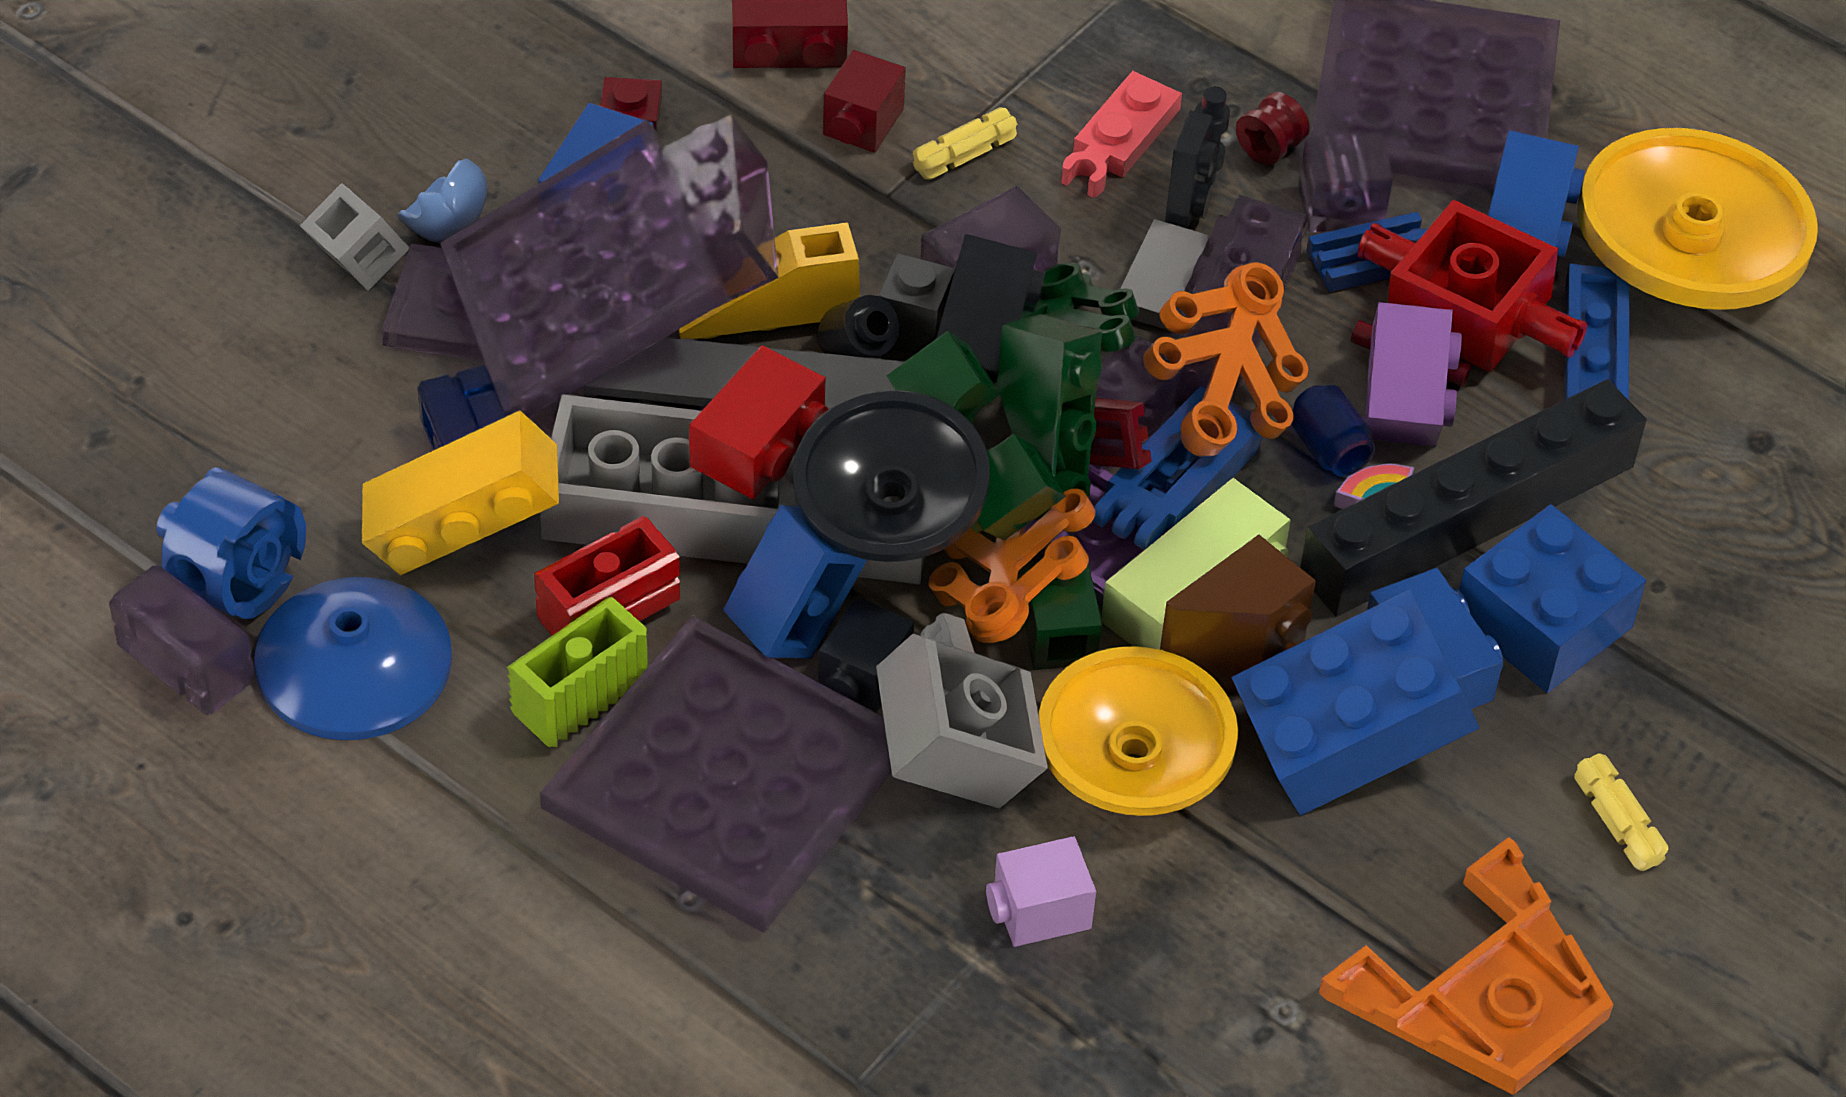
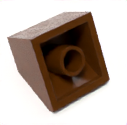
(1240, 612)

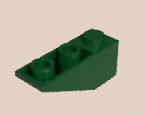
(1050, 392)

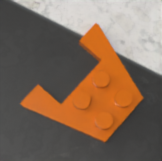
(1504, 1004)

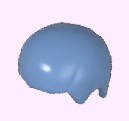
(448, 203)

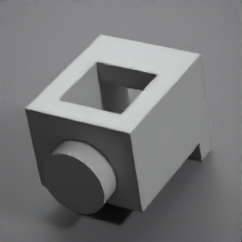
(355, 236)

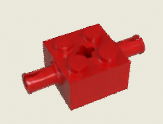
(1482, 272)

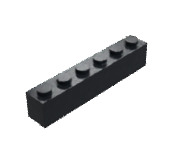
(1472, 496)

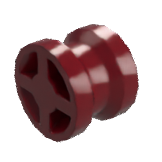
(1272, 128)

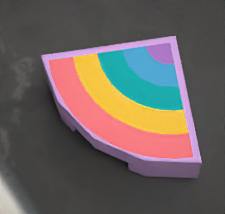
(1369, 481)

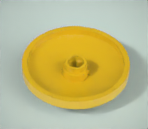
(1697, 218)

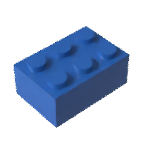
(1355, 703)

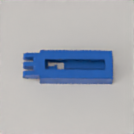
(1175, 476)

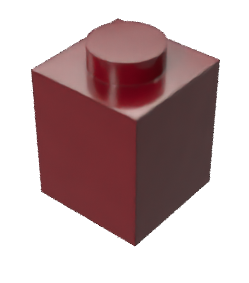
(864, 101)

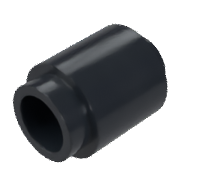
(859, 328)

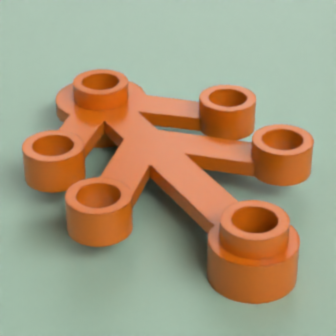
(1253, 297)
(1001, 606)

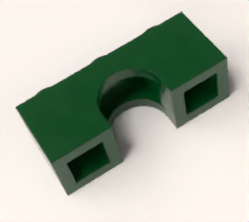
(1019, 478)

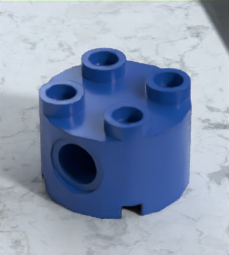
(232, 542)

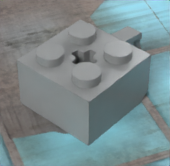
(959, 717)

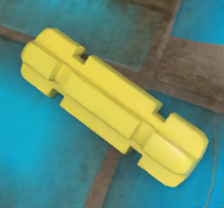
(964, 143)
(1621, 812)

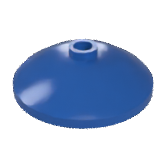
(359, 679)

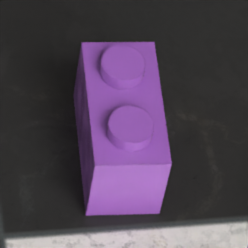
(1409, 374)

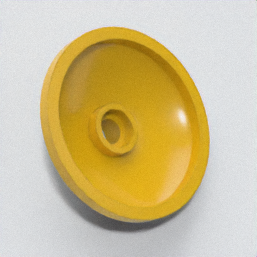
(1142, 706)

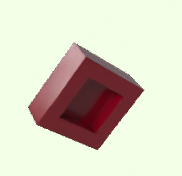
(633, 97)

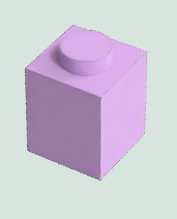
(1042, 891)

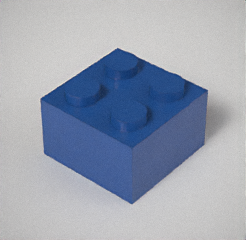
(1551, 597)

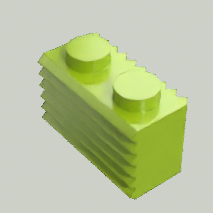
(578, 671)

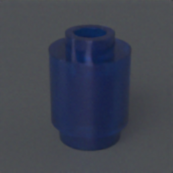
(1333, 429)

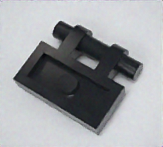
(1197, 159)

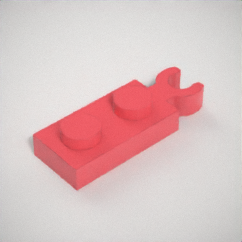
(1121, 131)

